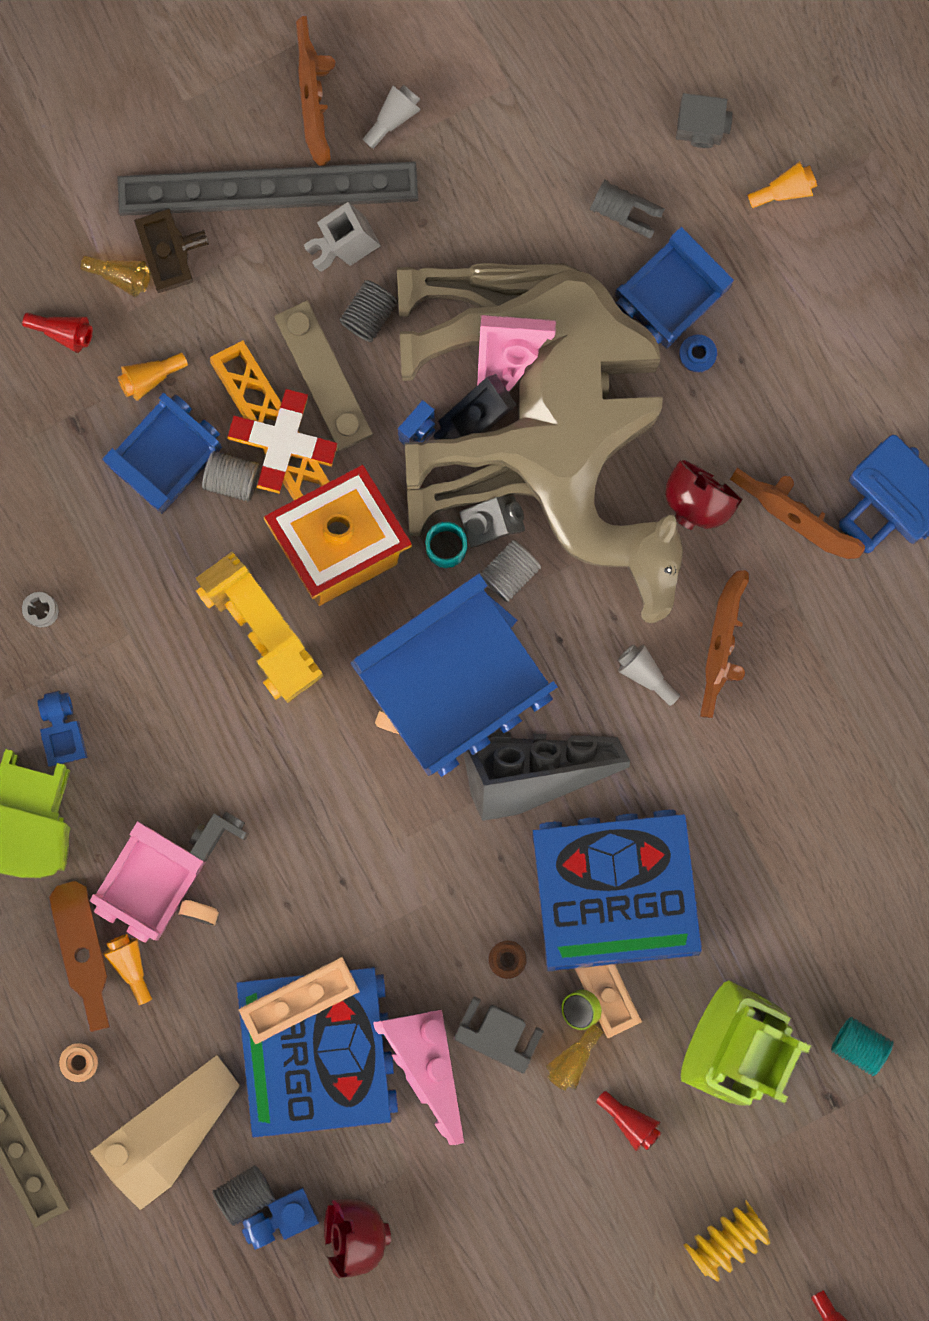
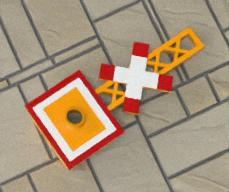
(323, 560)

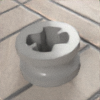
(46, 600)

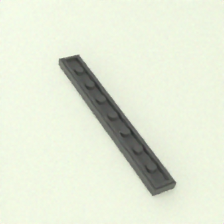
(268, 188)

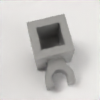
(345, 236)

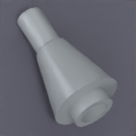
(398, 108)
(641, 668)

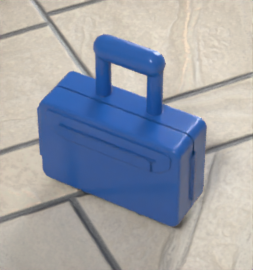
(897, 487)

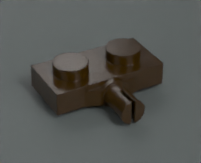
(167, 249)

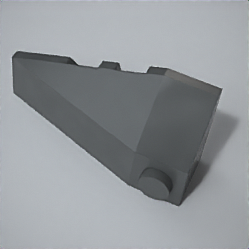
(526, 773)

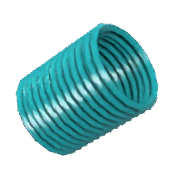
(441, 527)
(862, 1046)

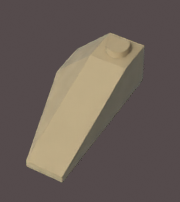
(159, 1141)

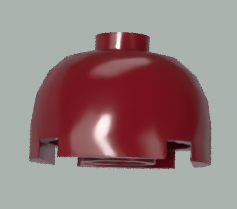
(699, 497)
(356, 1237)

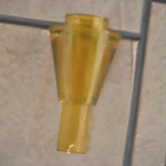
(126, 275)
(570, 1064)

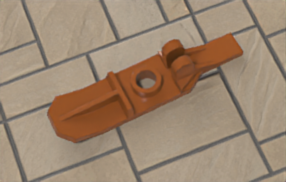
(310, 67)
(799, 516)
(723, 642)
(77, 932)

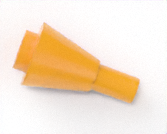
(790, 185)
(143, 377)
(126, 960)

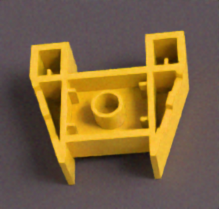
(284, 656)

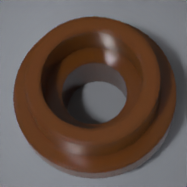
(512, 971)

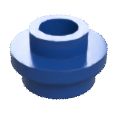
(691, 362)

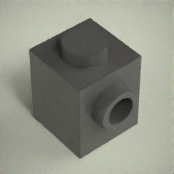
(703, 120)

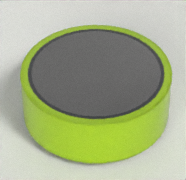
(581, 1009)

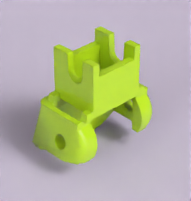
(31, 832)
(737, 1046)

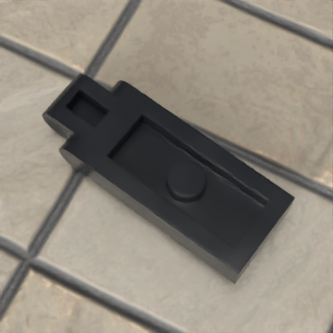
(477, 410)

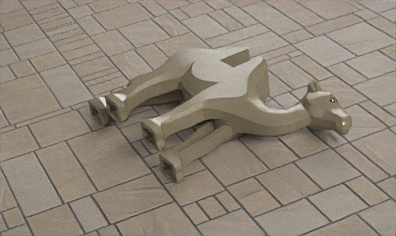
(563, 410)

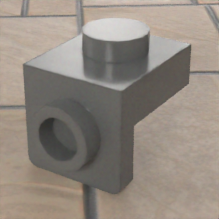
(492, 520)
(206, 837)

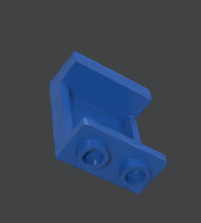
(673, 288)
(164, 452)

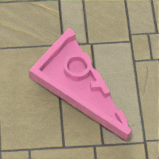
(510, 346)
(425, 1058)

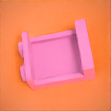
(147, 883)

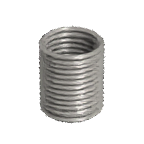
(230, 476)
(510, 570)

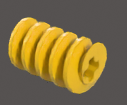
(728, 1242)

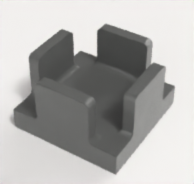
(498, 1036)

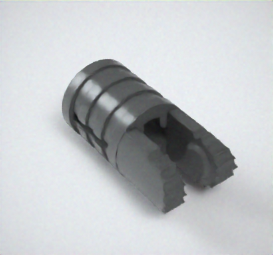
(617, 205)

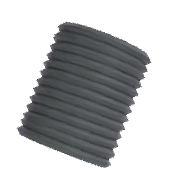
(368, 311)
(243, 1195)

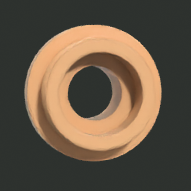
(70, 1071)

